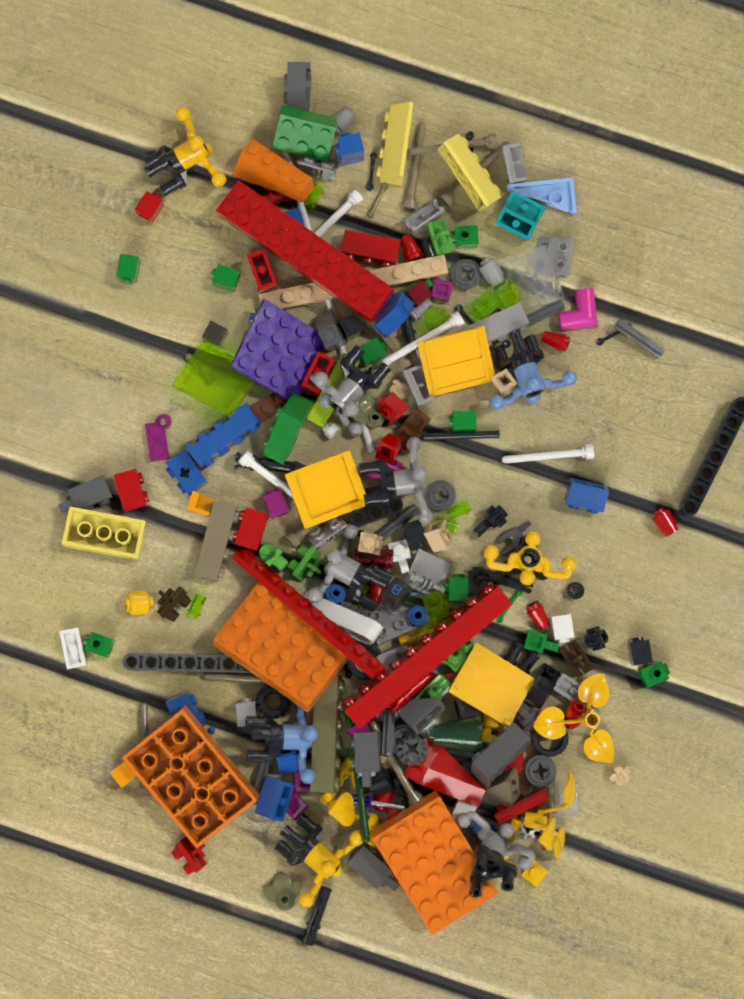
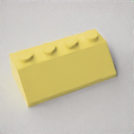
(396, 143)
(469, 172)
(104, 533)

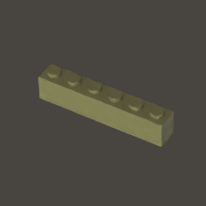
(328, 743)

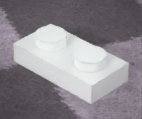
(73, 648)

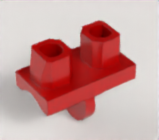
(192, 855)

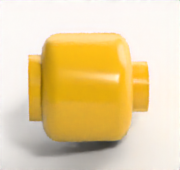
(138, 602)

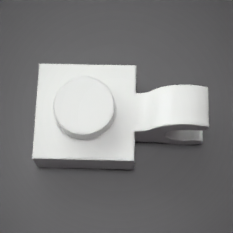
(401, 554)

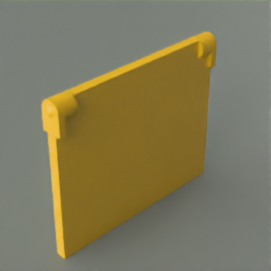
(491, 685)

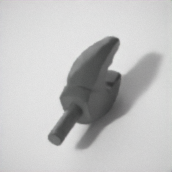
(515, 536)

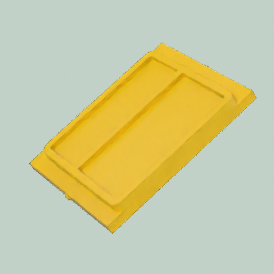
(456, 361)
(326, 489)

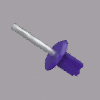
(369, 802)

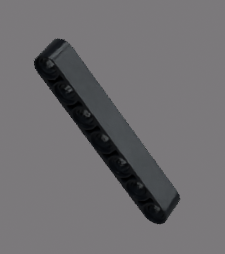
(708, 464)

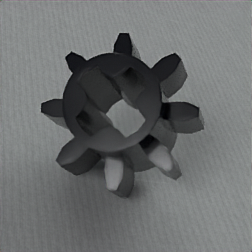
(496, 516)
(596, 638)

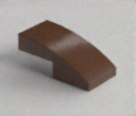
(412, 426)

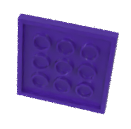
(277, 351)

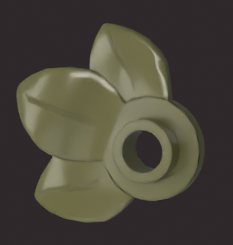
(367, 409)
(282, 888)

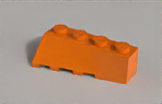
(267, 169)

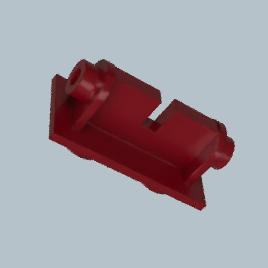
(385, 559)

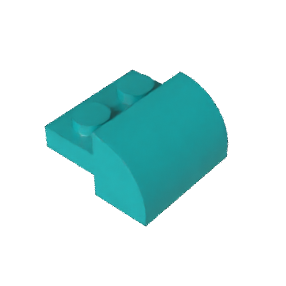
(520, 215)

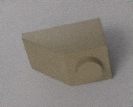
(505, 788)

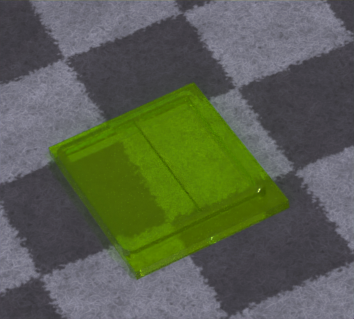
(213, 381)

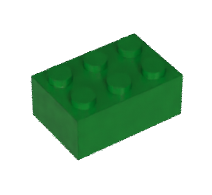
(304, 133)

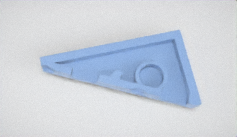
(553, 193)

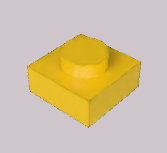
(535, 873)

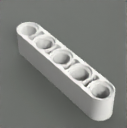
(350, 622)

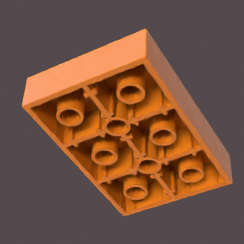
(280, 648)
(191, 776)
(431, 861)

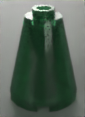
(458, 734)

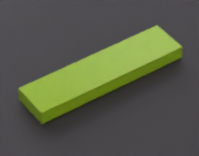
(319, 414)

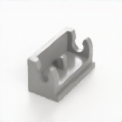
(514, 163)
(428, 213)
(417, 385)

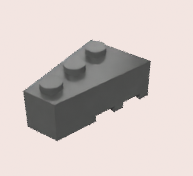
(298, 85)
(499, 754)

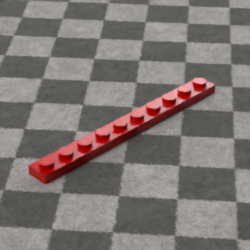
(309, 613)

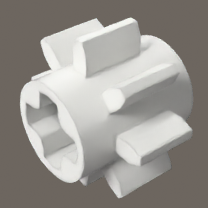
(530, 832)

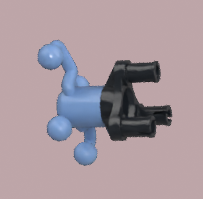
(524, 366)
(282, 737)

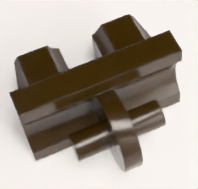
(178, 596)
(576, 658)

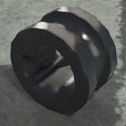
(481, 528)
(580, 587)

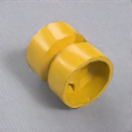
(489, 723)

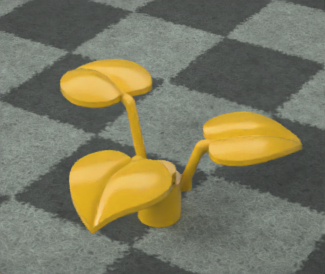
(595, 693)
(343, 811)
(539, 821)

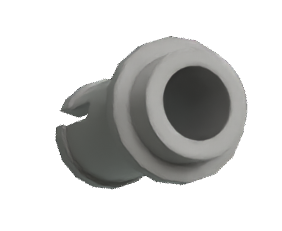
(418, 311)

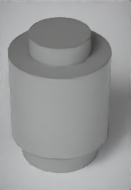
(345, 119)
(491, 271)

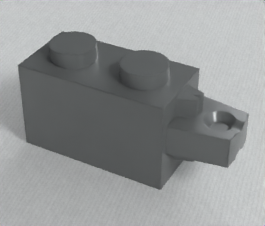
(88, 495)
(367, 755)
(372, 868)

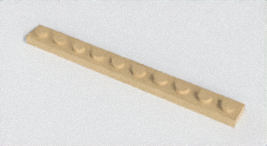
(391, 275)

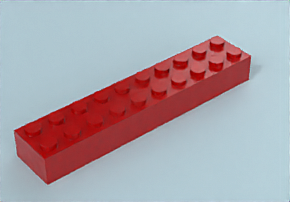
(305, 251)
(426, 655)

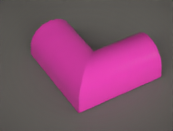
(584, 316)

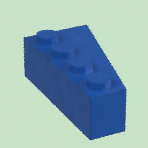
(223, 436)

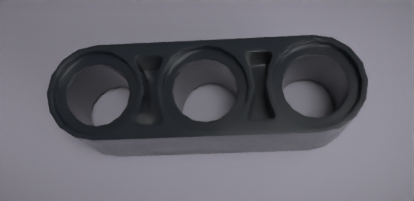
(369, 519)

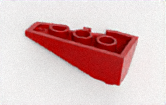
(446, 776)

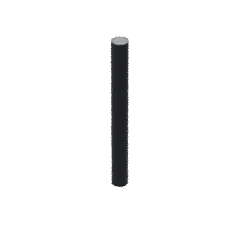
(461, 435)

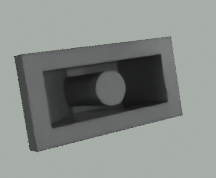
(330, 331)
(421, 712)

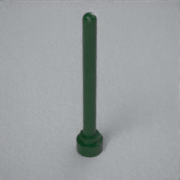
(361, 801)

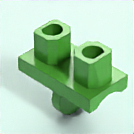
(440, 237)
(273, 557)
(308, 564)
(458, 658)
(435, 688)

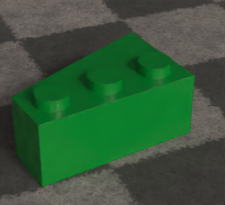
(286, 428)

